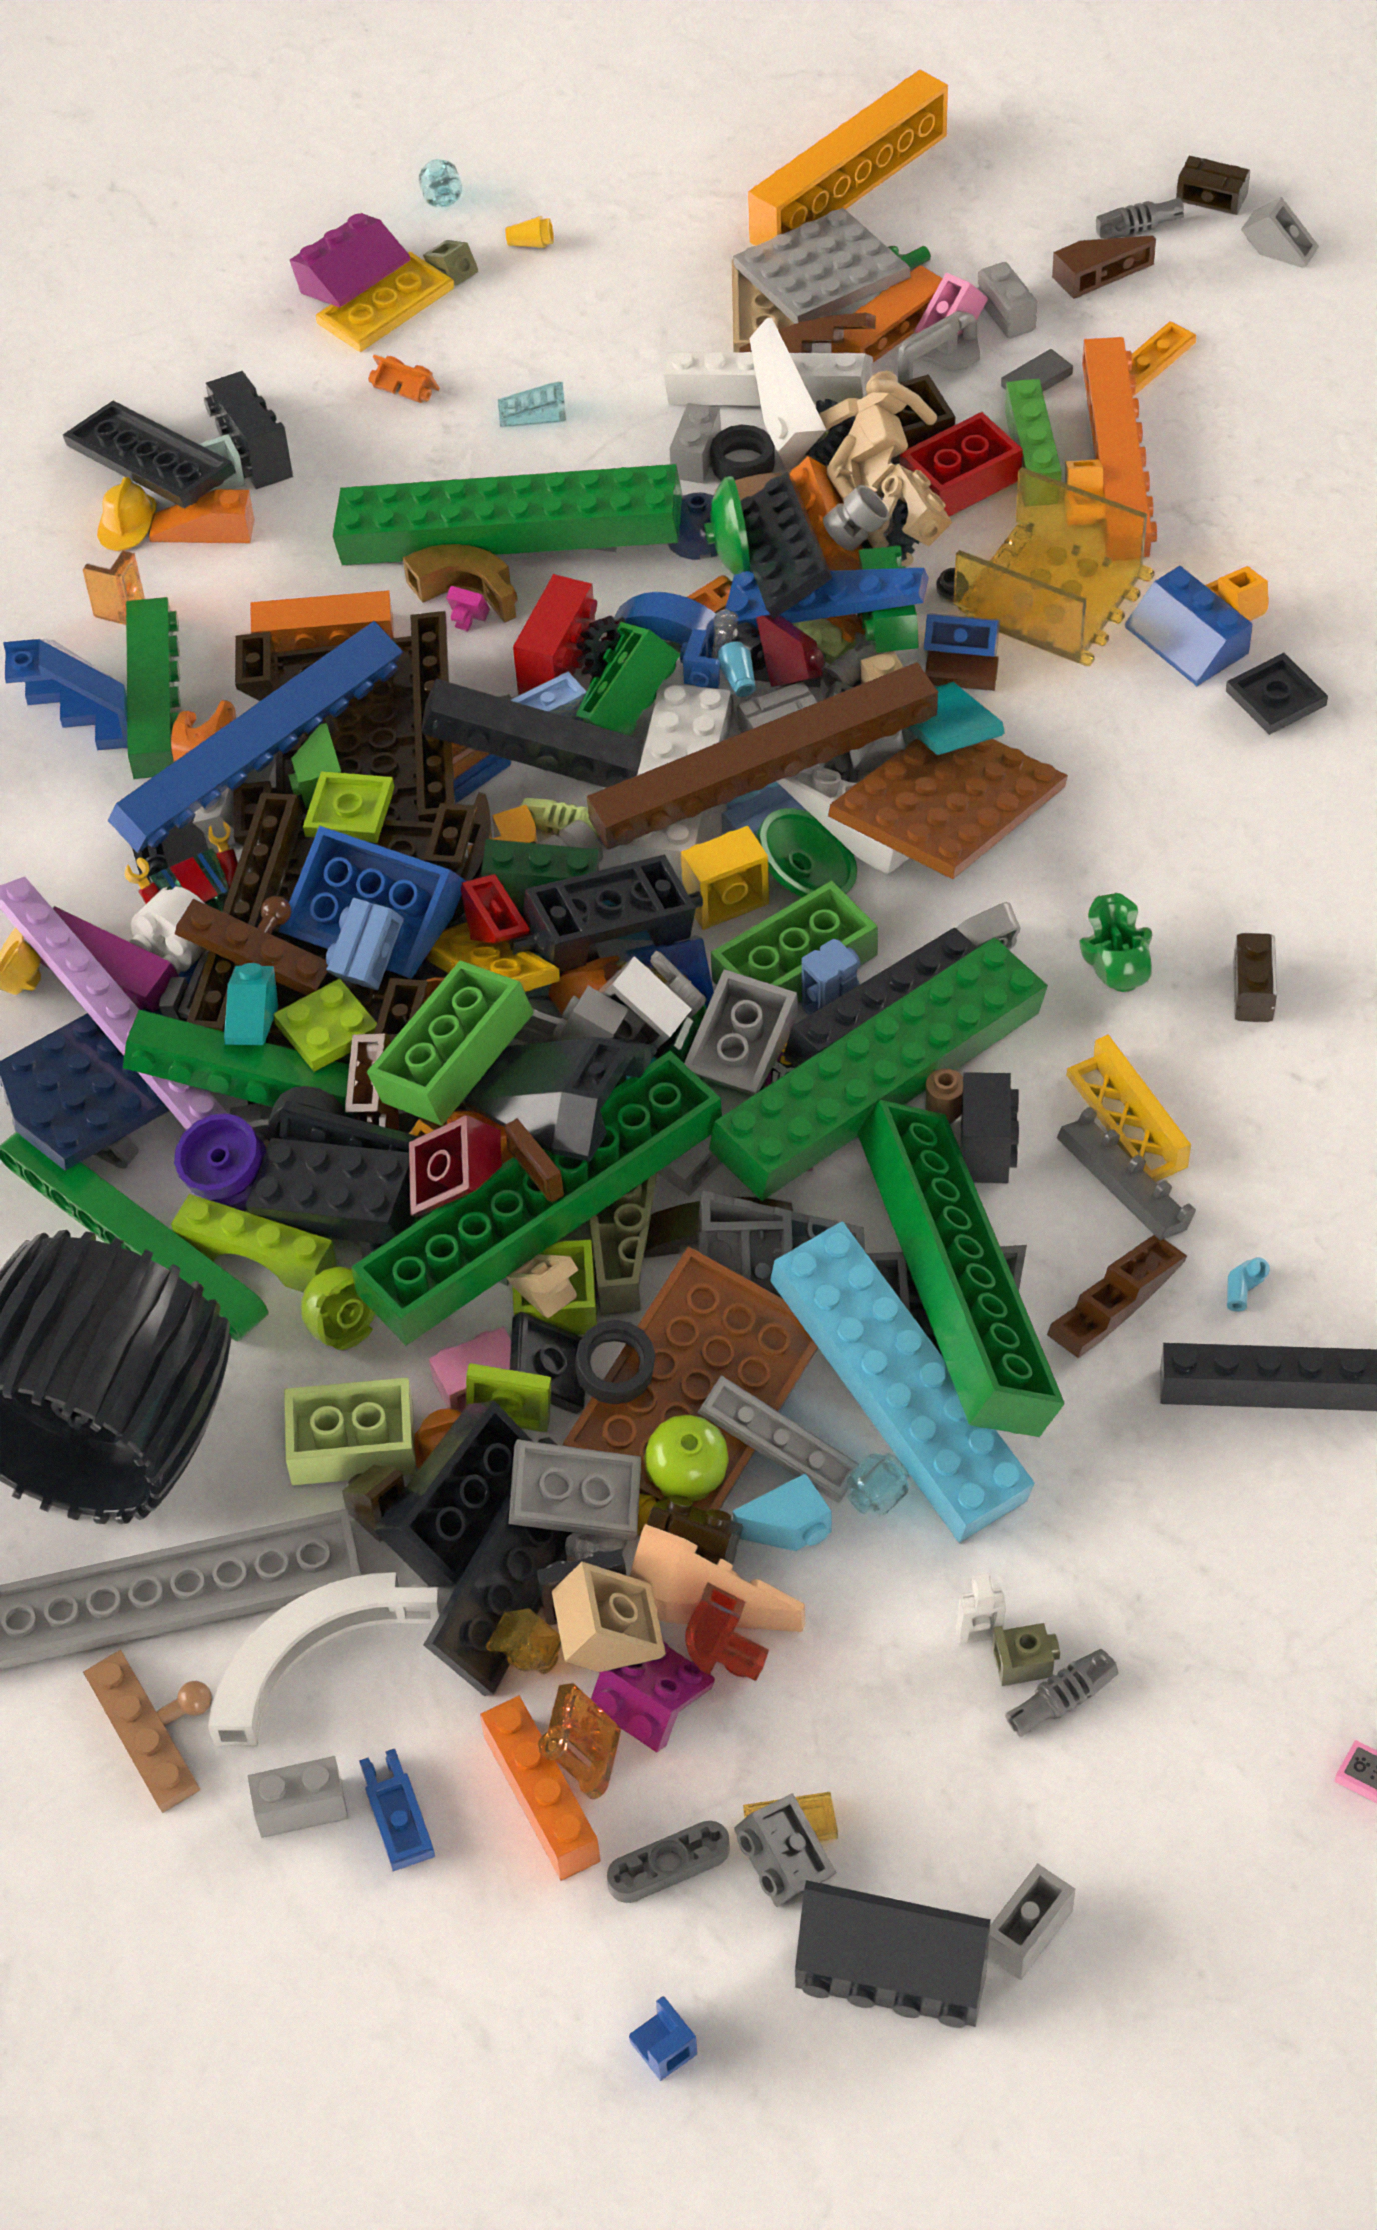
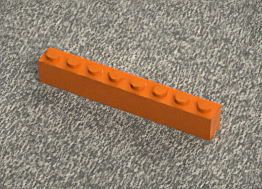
(1115, 427)

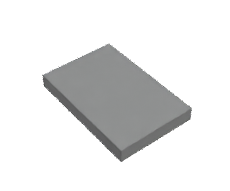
(575, 1490)

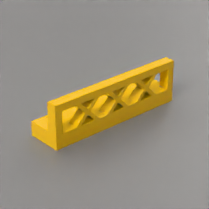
(1138, 1101)

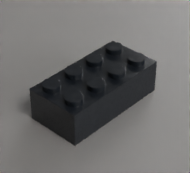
(334, 1190)
(454, 1495)

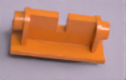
(415, 381)

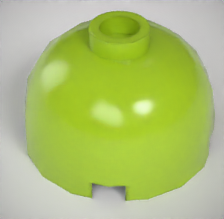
(335, 1310)
(686, 1457)

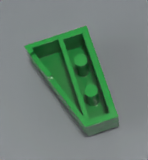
(892, 627)
(629, 680)

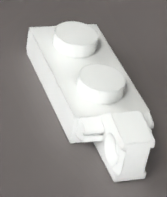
(980, 1611)

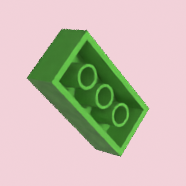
(776, 945)
(450, 1042)

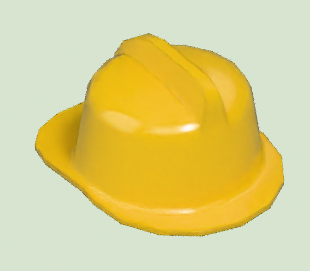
(125, 516)
(18, 965)

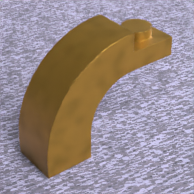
(439, 567)

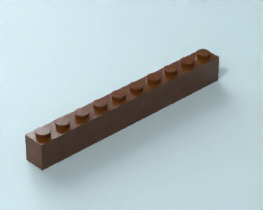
(762, 756)

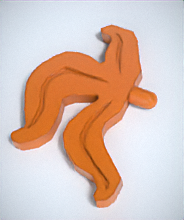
(848, 624)

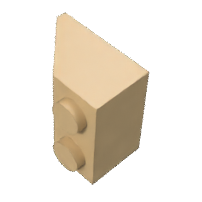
(606, 1619)

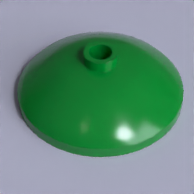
(728, 528)
(804, 853)

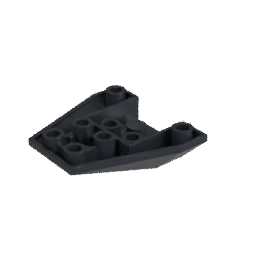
(559, 1089)

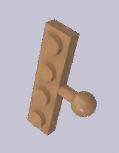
(144, 1728)

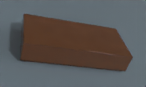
(963, 669)
(534, 1160)

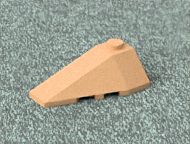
(681, 1575)

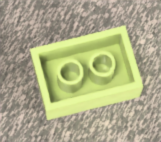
(347, 1429)

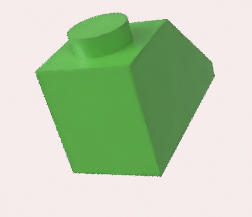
(313, 757)

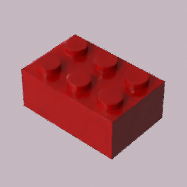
(966, 462)
(552, 631)

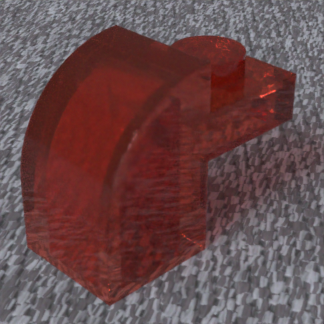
(712, 1635)

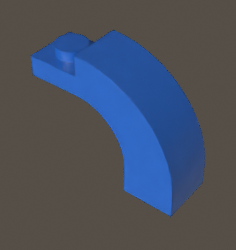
(669, 616)

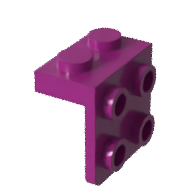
(650, 1695)

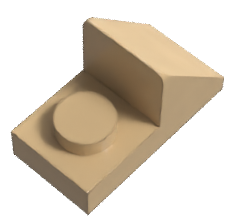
(545, 1282)

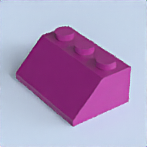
(348, 260)

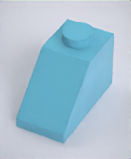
(786, 1516)

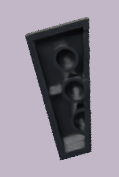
(251, 428)

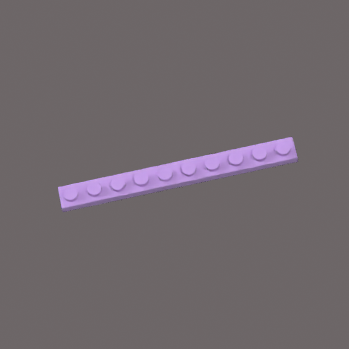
(93, 989)

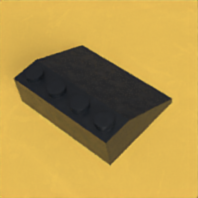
(892, 1954)

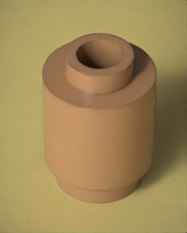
(945, 1093)

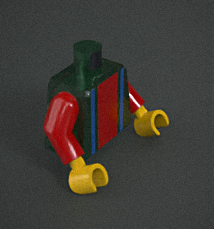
(204, 875)

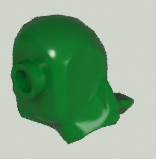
(1117, 947)

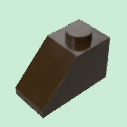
(372, 1494)

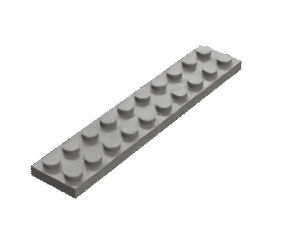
(173, 1588)

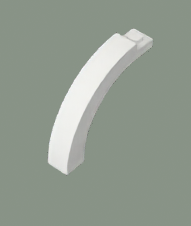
(299, 1630)

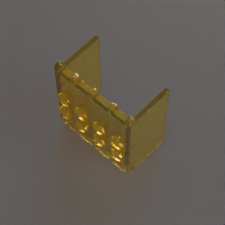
(1058, 569)

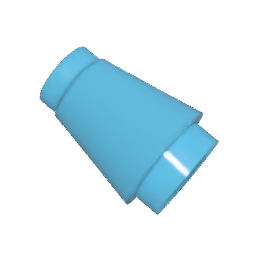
(737, 668)

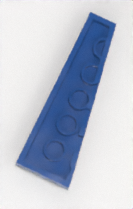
(842, 595)

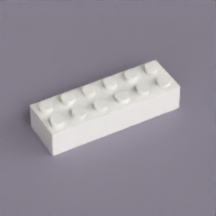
(681, 724)

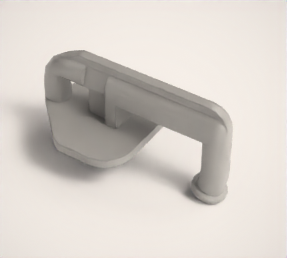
(941, 345)

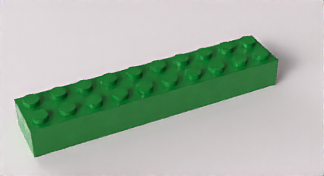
(510, 513)
(885, 1059)
(509, 1221)
(960, 1271)

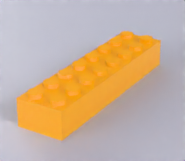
(851, 158)

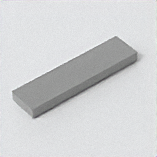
(778, 1438)

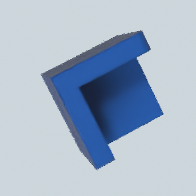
(664, 2040)

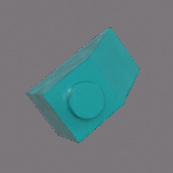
(250, 1004)

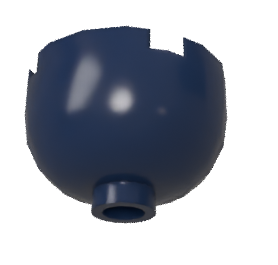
(692, 537)

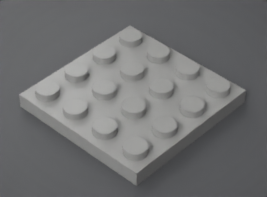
(821, 266)

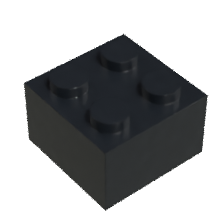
(989, 1126)

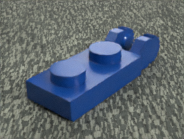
(397, 1814)

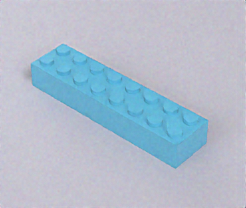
(899, 1381)

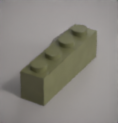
(619, 1247)

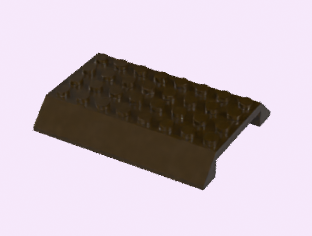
(372, 734)
(271, 867)

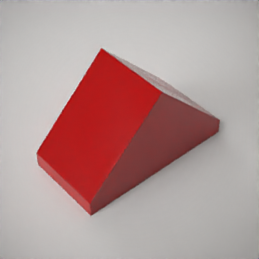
(490, 911)

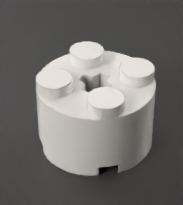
(156, 924)

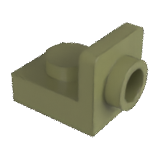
(454, 258)

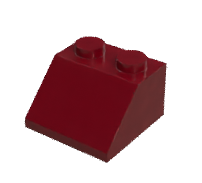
(452, 1162)

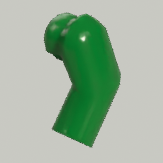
(915, 257)

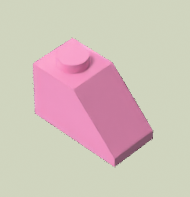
(950, 297)

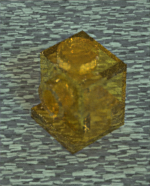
(526, 1641)

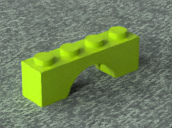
(284, 1250)

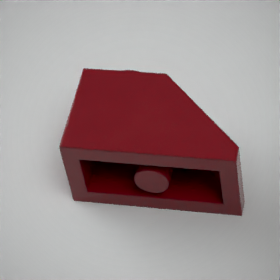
(788, 652)

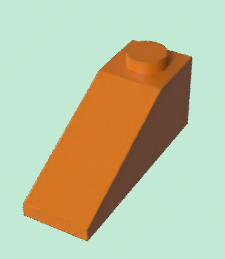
(214, 518)

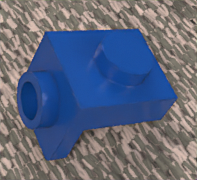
(697, 668)

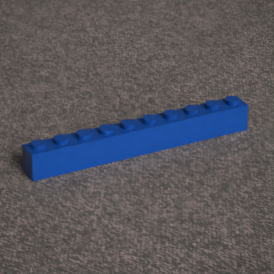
(254, 738)

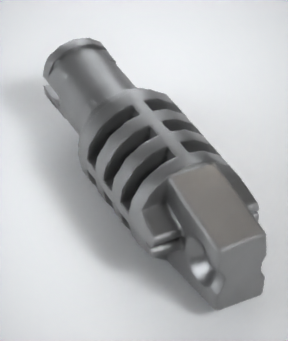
(1137, 218)
(1063, 1691)

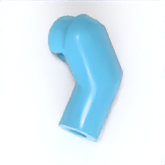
(1243, 1279)

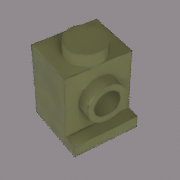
(1024, 1653)

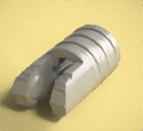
(848, 666)
(678, 983)

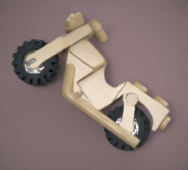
(861, 454)

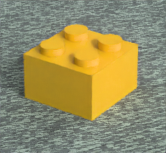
(728, 875)

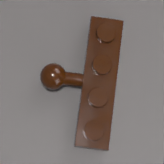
(249, 944)

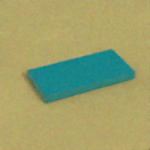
(958, 722)

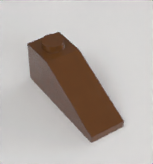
(1099, 262)

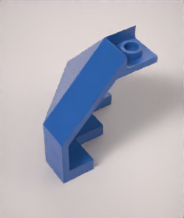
(82, 689)

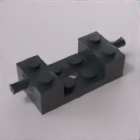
(570, 916)

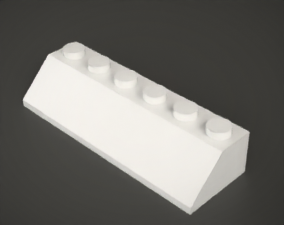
(732, 380)

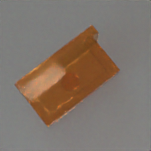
(113, 587)

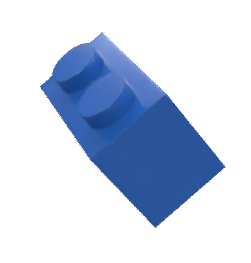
(961, 634)

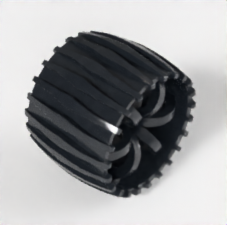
(103, 1375)

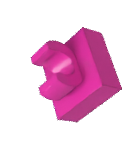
(466, 607)

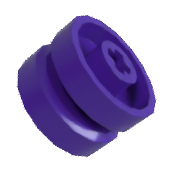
(220, 1159)

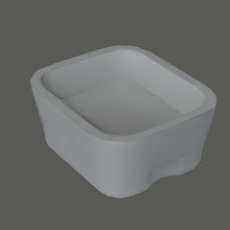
(994, 922)

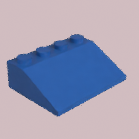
(351, 868)

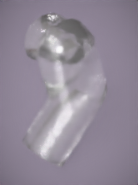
(724, 625)

